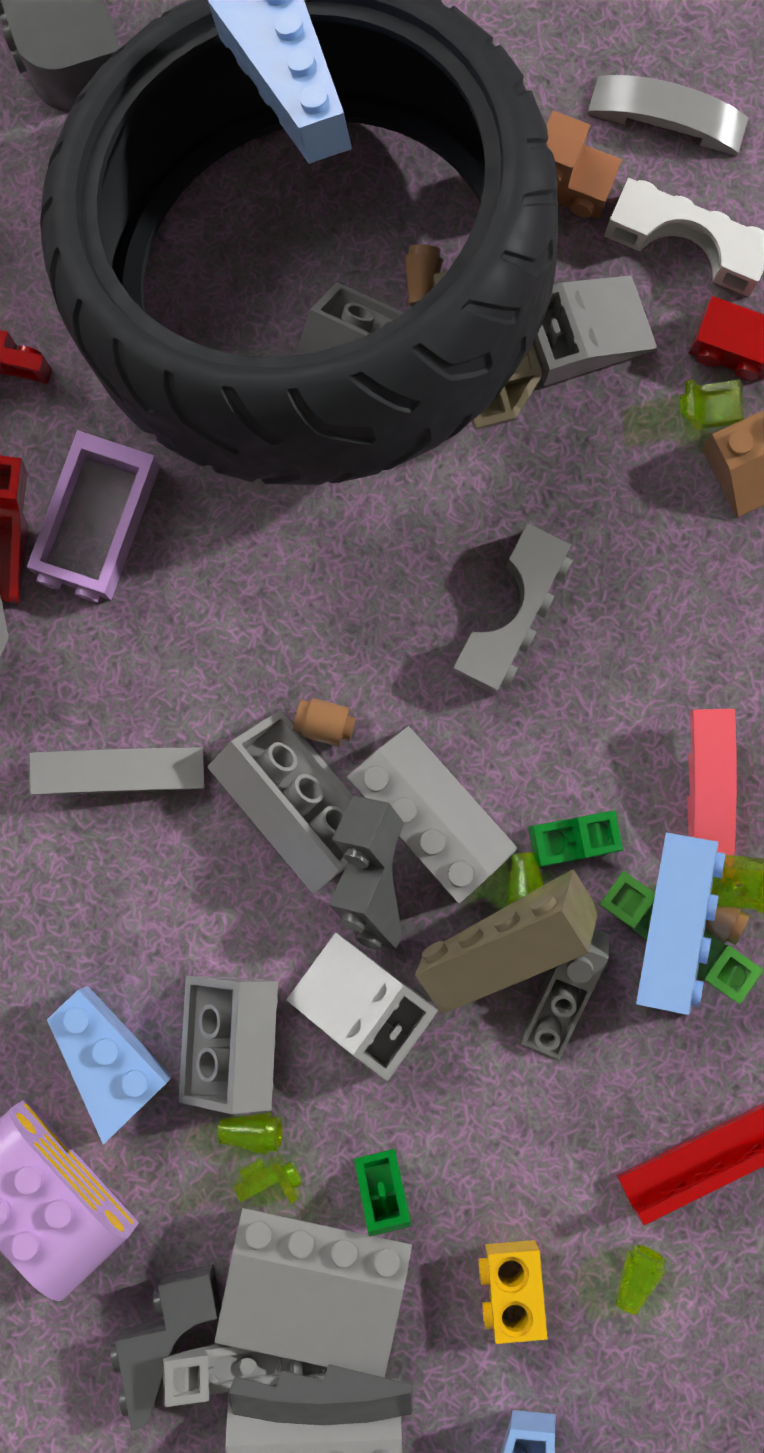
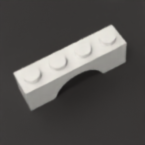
(649, 214)

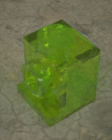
(744, 871)

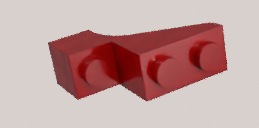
(12, 527)

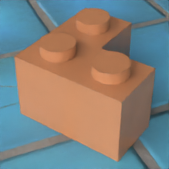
(582, 172)

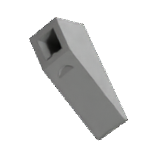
(564, 998)

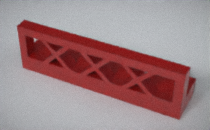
(696, 1167)

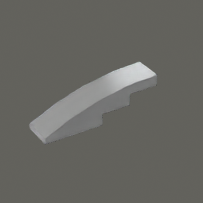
(115, 771)

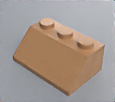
(738, 462)

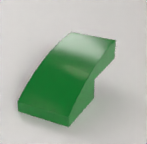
(575, 838)

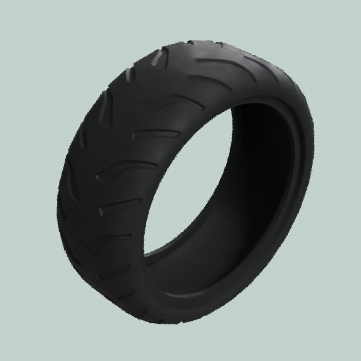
(337, 414)

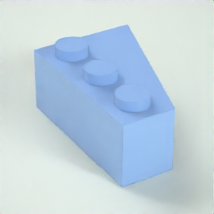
(106, 1061)

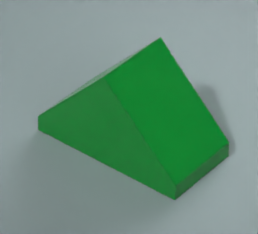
(382, 1193)

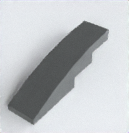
(340, 1399)

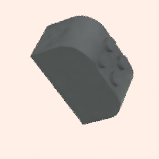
(58, 44)

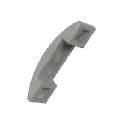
(671, 108)
(212, 1368)

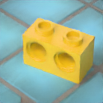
(521, 1290)

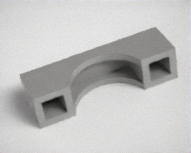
(534, 565)

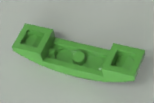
(726, 967)

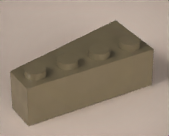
(511, 944)

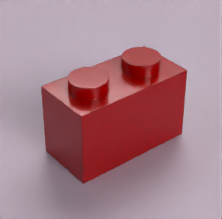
(730, 338)

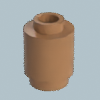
(324, 721)

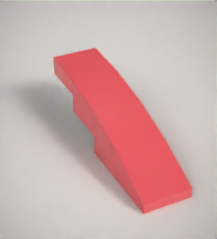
(713, 777)

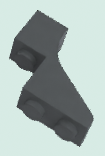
(366, 889)
(139, 1350)

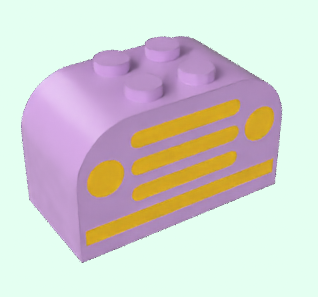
(52, 1206)

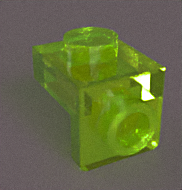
(712, 404)
(259, 1176)

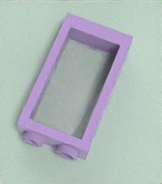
(93, 517)

